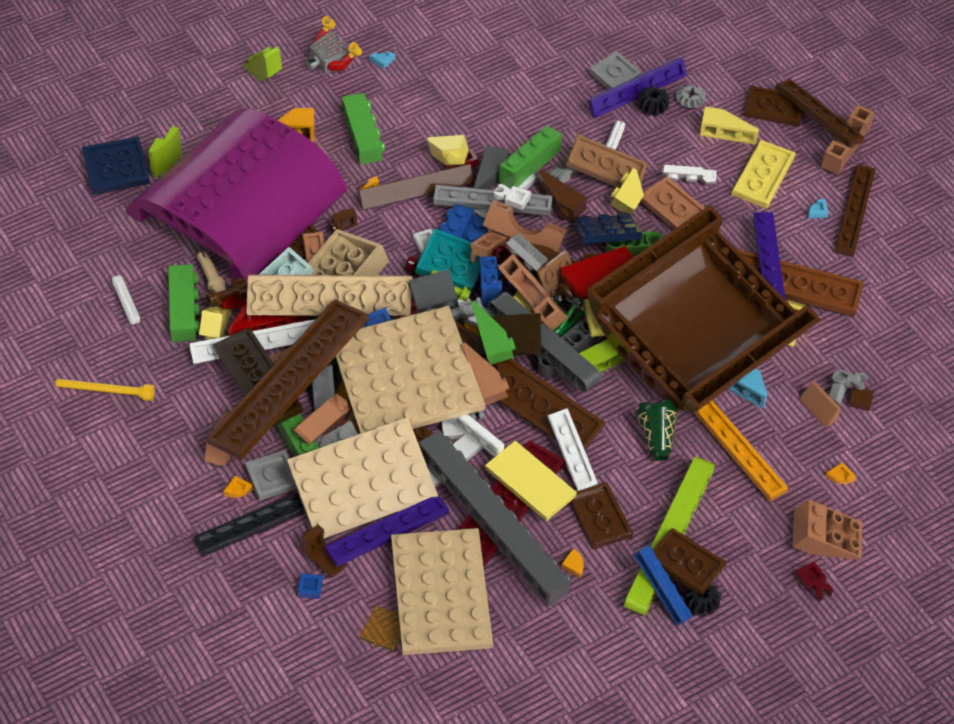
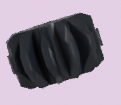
(653, 100)
(702, 604)

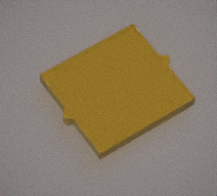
(382, 629)

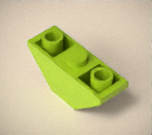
(264, 63)

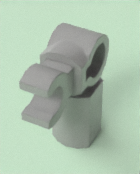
(845, 380)

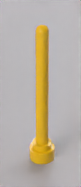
(145, 392)

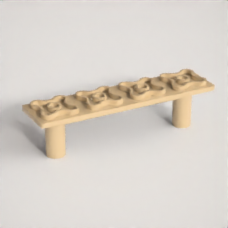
(315, 293)

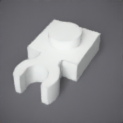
(515, 197)

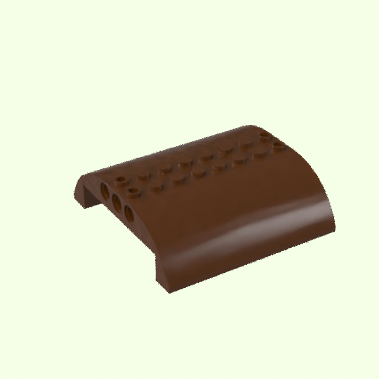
(694, 314)

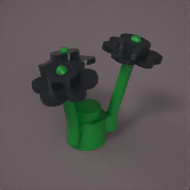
(565, 326)

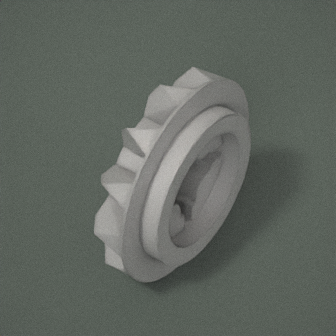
(695, 101)

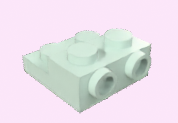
(288, 264)

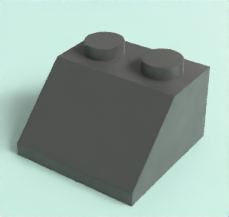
(434, 291)

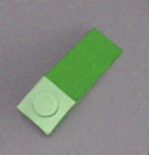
(494, 337)

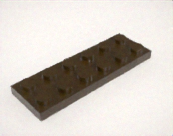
(248, 363)

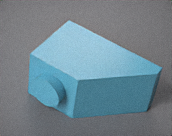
(751, 388)

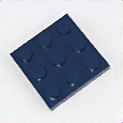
(115, 165)
(607, 228)

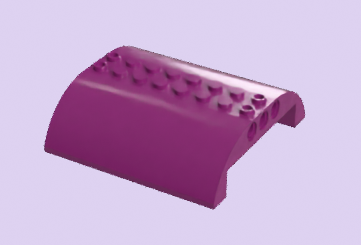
(245, 190)

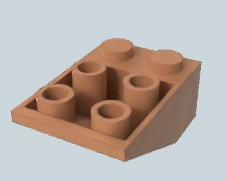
(826, 532)

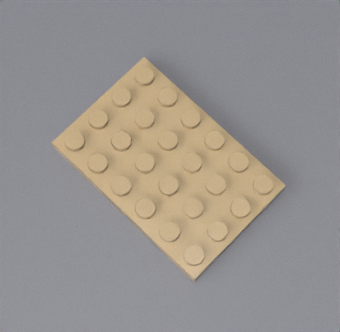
(362, 478)
(441, 592)

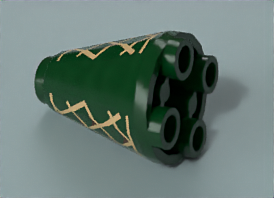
(658, 427)

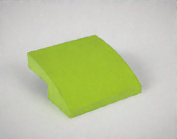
(165, 152)

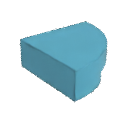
(382, 59)
(818, 210)

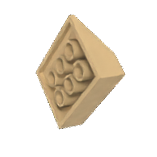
(348, 256)

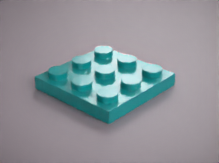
(451, 253)

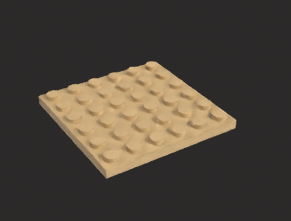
(409, 371)

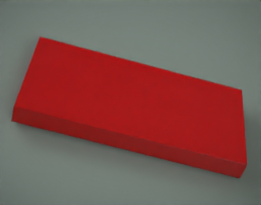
(588, 272)

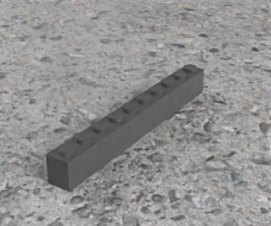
(495, 519)

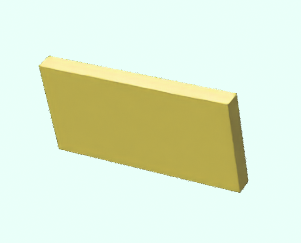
(763, 174)
(530, 480)

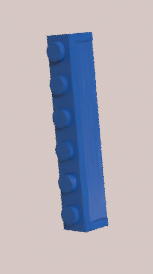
(662, 585)

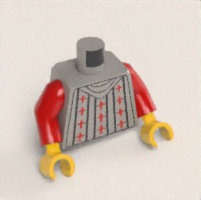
(329, 51)

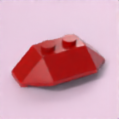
(260, 322)

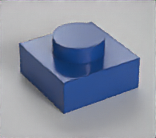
(310, 586)

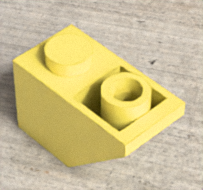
(629, 194)

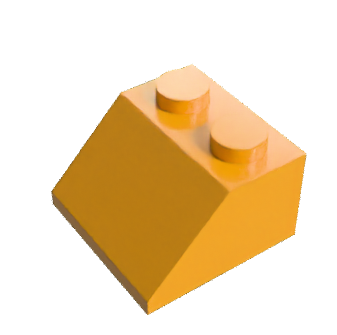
(302, 121)

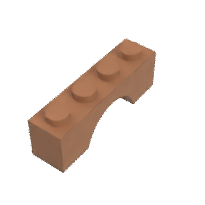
(838, 153)
(501, 220)
(533, 292)

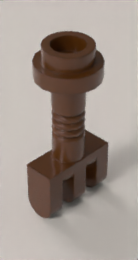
(238, 287)

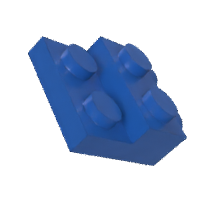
(464, 224)
(489, 279)

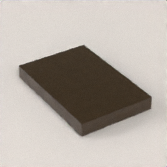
(524, 330)

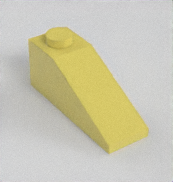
(724, 125)

